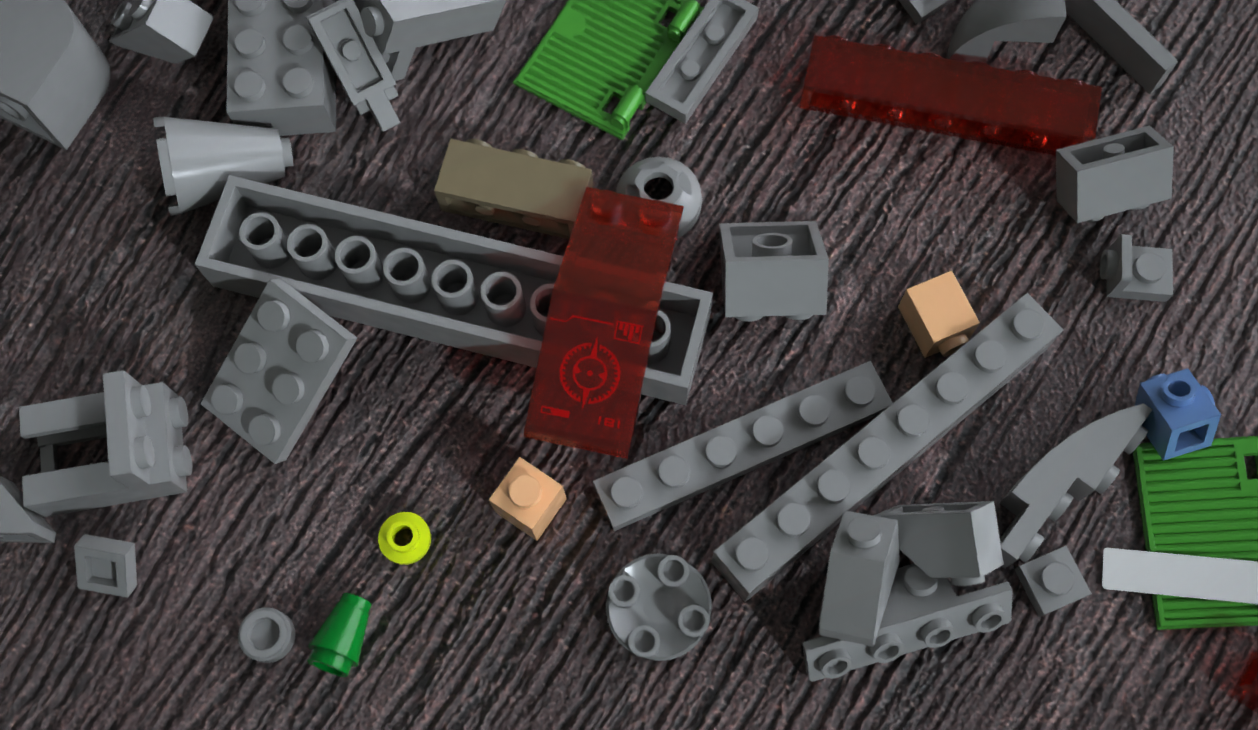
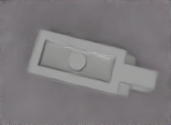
(356, 61)

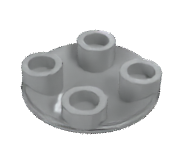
(658, 607)

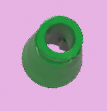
(341, 636)

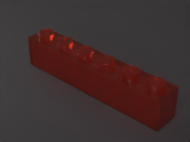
(949, 96)

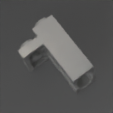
(409, 24)
(142, 444)

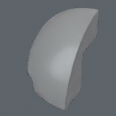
(1004, 21)

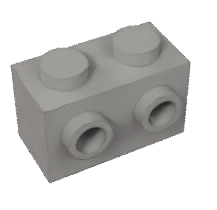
(1114, 174)

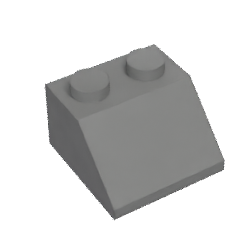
(773, 270)

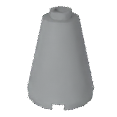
(203, 154)

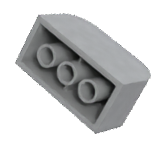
(48, 69)

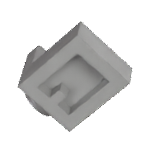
(1137, 271)

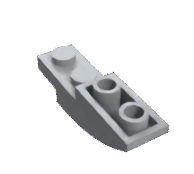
(1074, 466)

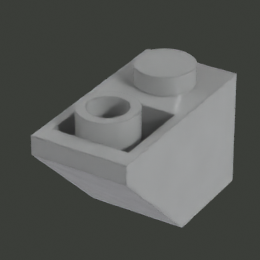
(161, 28)

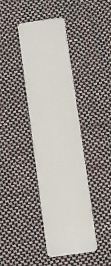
(1180, 575)

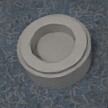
(266, 635)

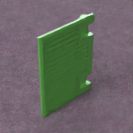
(605, 52)
(1203, 509)

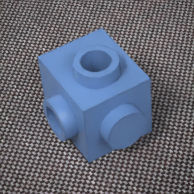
(1182, 413)

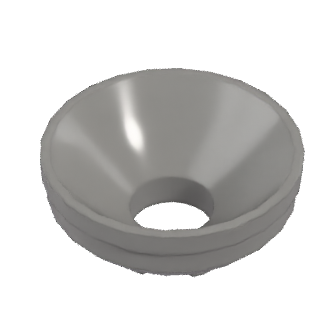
(684, 182)

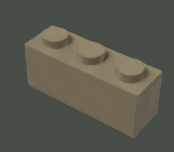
(511, 187)

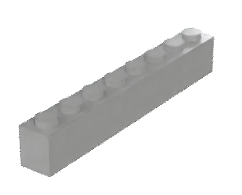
(884, 447)

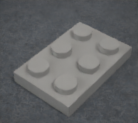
(278, 370)

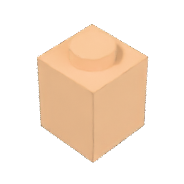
(939, 315)
(528, 498)

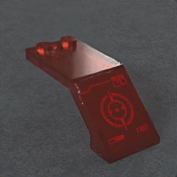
(602, 322)

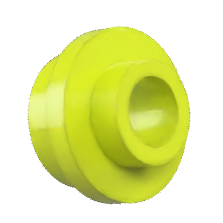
(415, 549)

